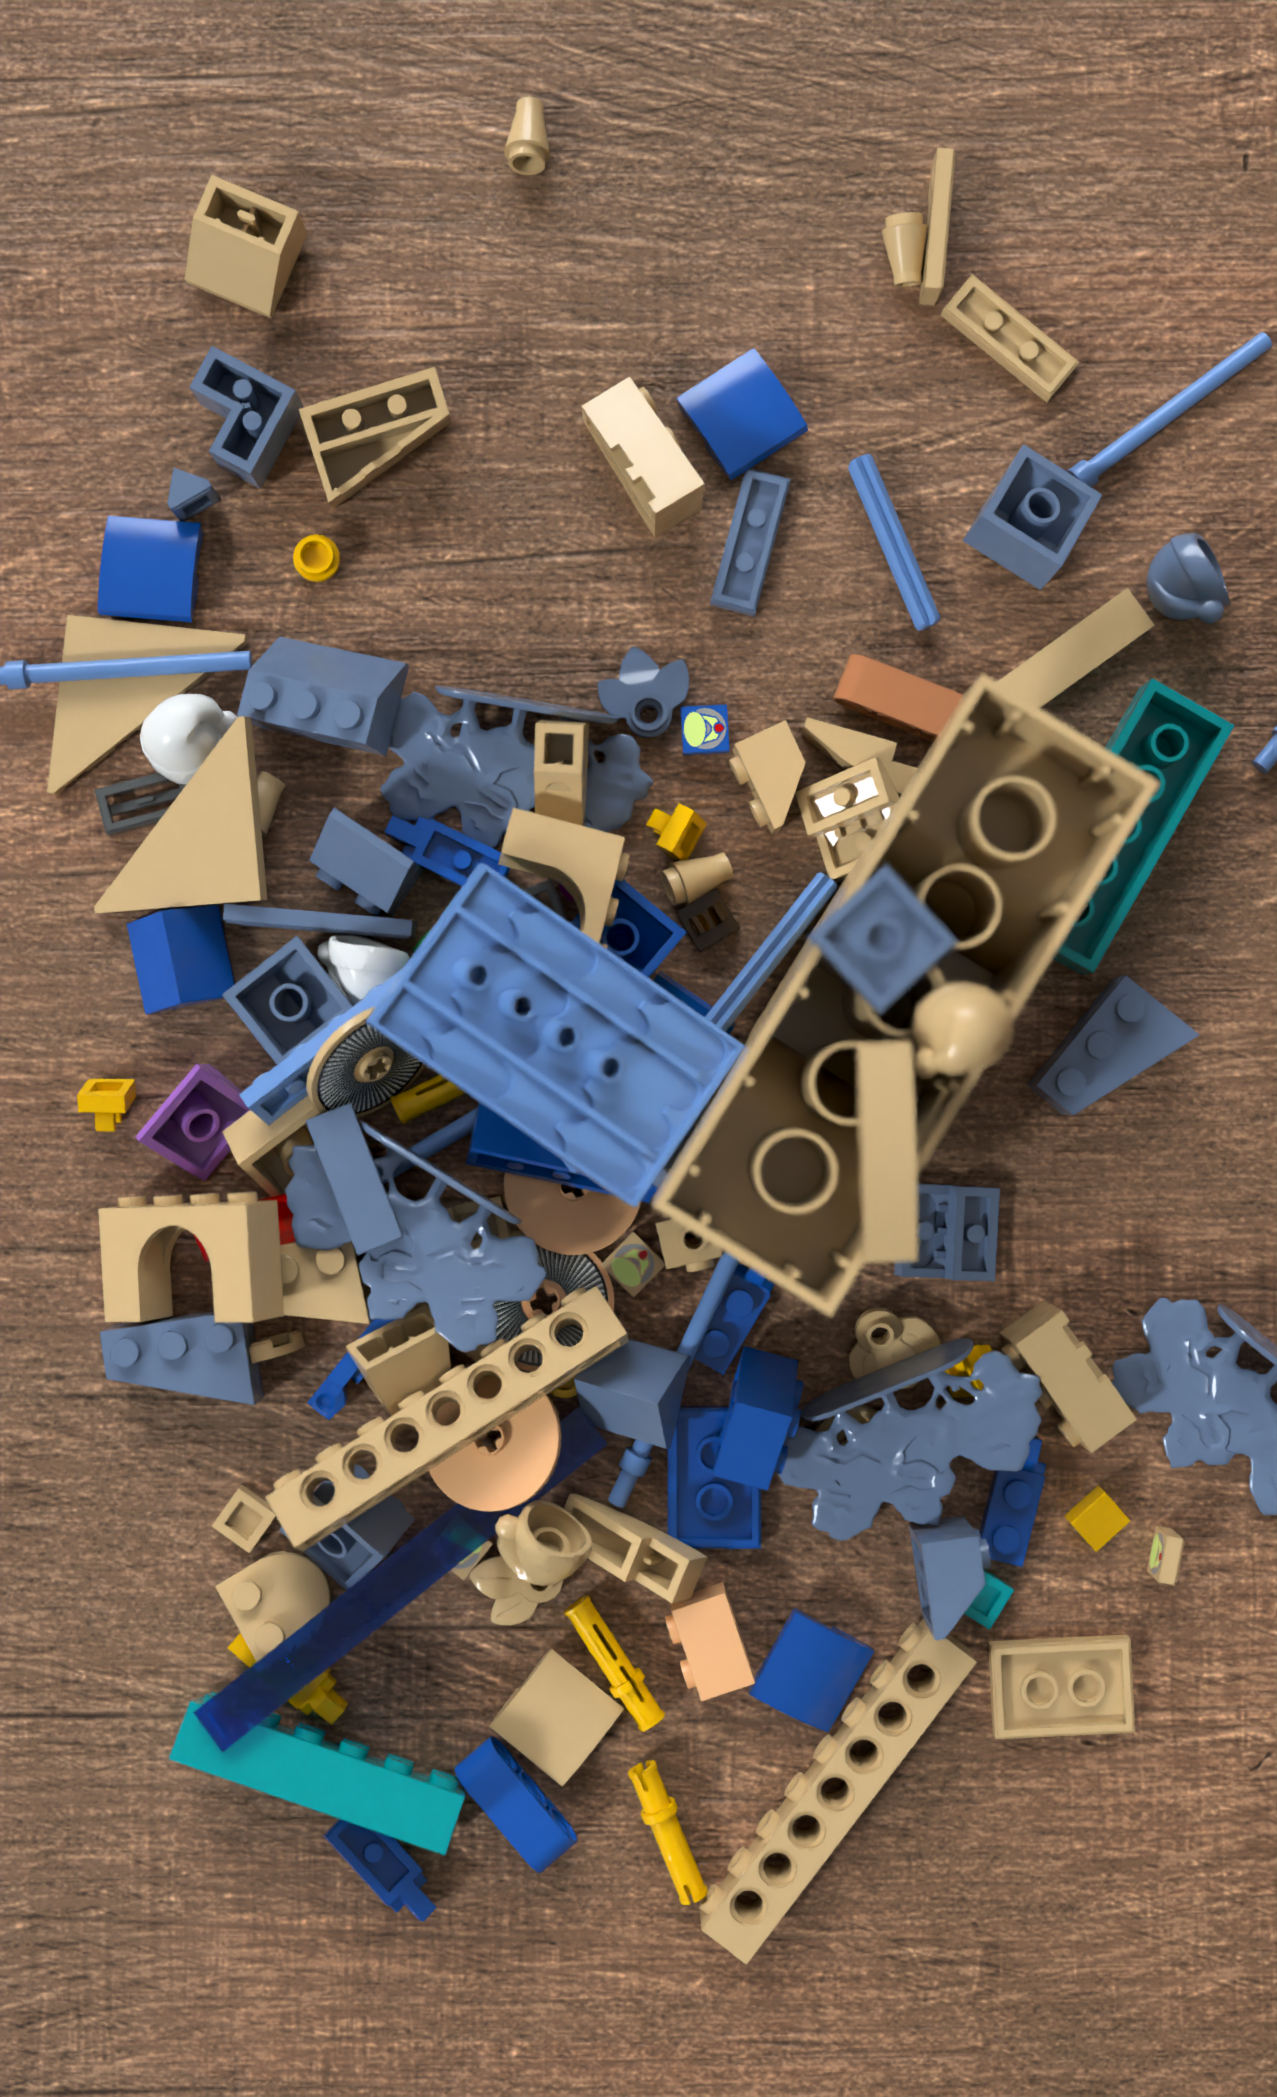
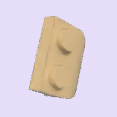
(274, 1598)

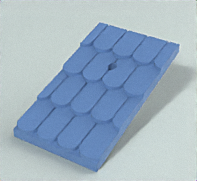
(591, 1058)

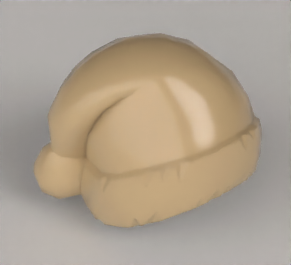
(960, 1029)
(543, 1543)

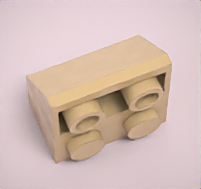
(243, 246)

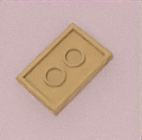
(1061, 1686)

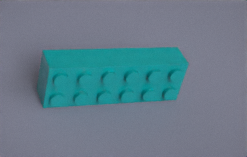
(1175, 746)
(329, 1777)

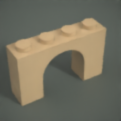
(575, 857)
(236, 1234)

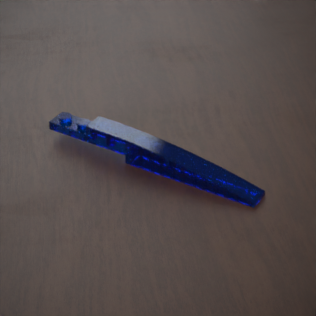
(374, 1601)

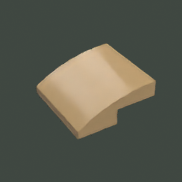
(847, 813)
(556, 1717)

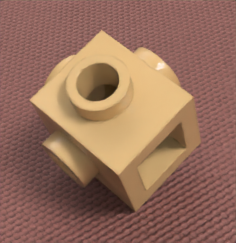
(680, 1252)

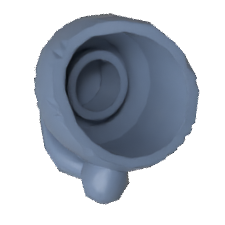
(1187, 580)

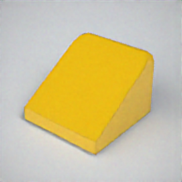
(1097, 1518)

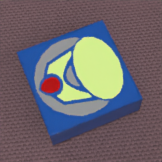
(704, 729)

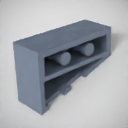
(1109, 1046)
(185, 1356)

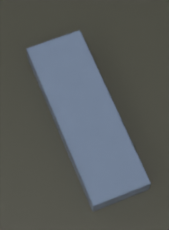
(750, 542)
(354, 1179)

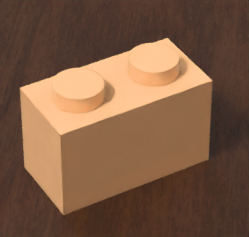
(711, 1643)

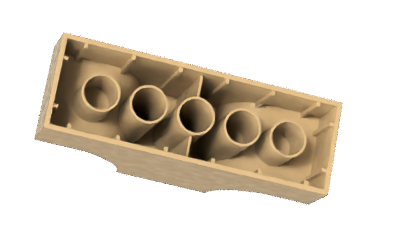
(1004, 850)

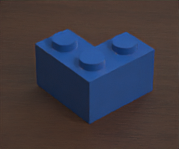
(759, 1419)

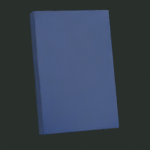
(703, 1507)

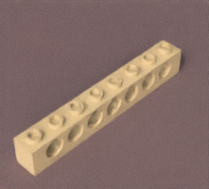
(293, 1493)
(746, 1926)

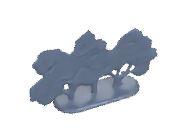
(494, 769)
(435, 1255)
(1211, 1401)
(908, 1453)

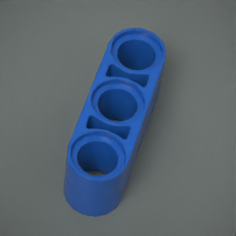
(515, 1804)

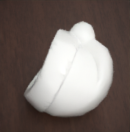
(183, 734)
(359, 963)

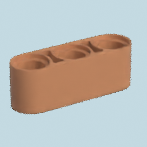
(895, 697)

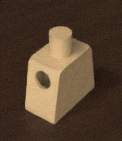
(402, 1358)

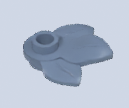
(642, 687)

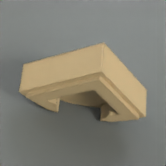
(276, 1345)

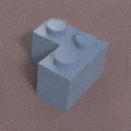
(256, 410)

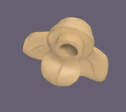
(903, 1339)
(514, 1597)

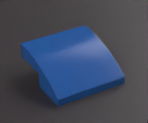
(742, 414)
(149, 569)
(810, 1671)

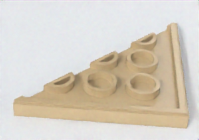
(104, 712)
(205, 842)

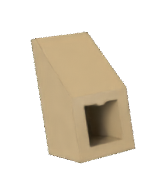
(772, 769)

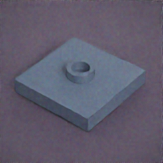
(882, 939)

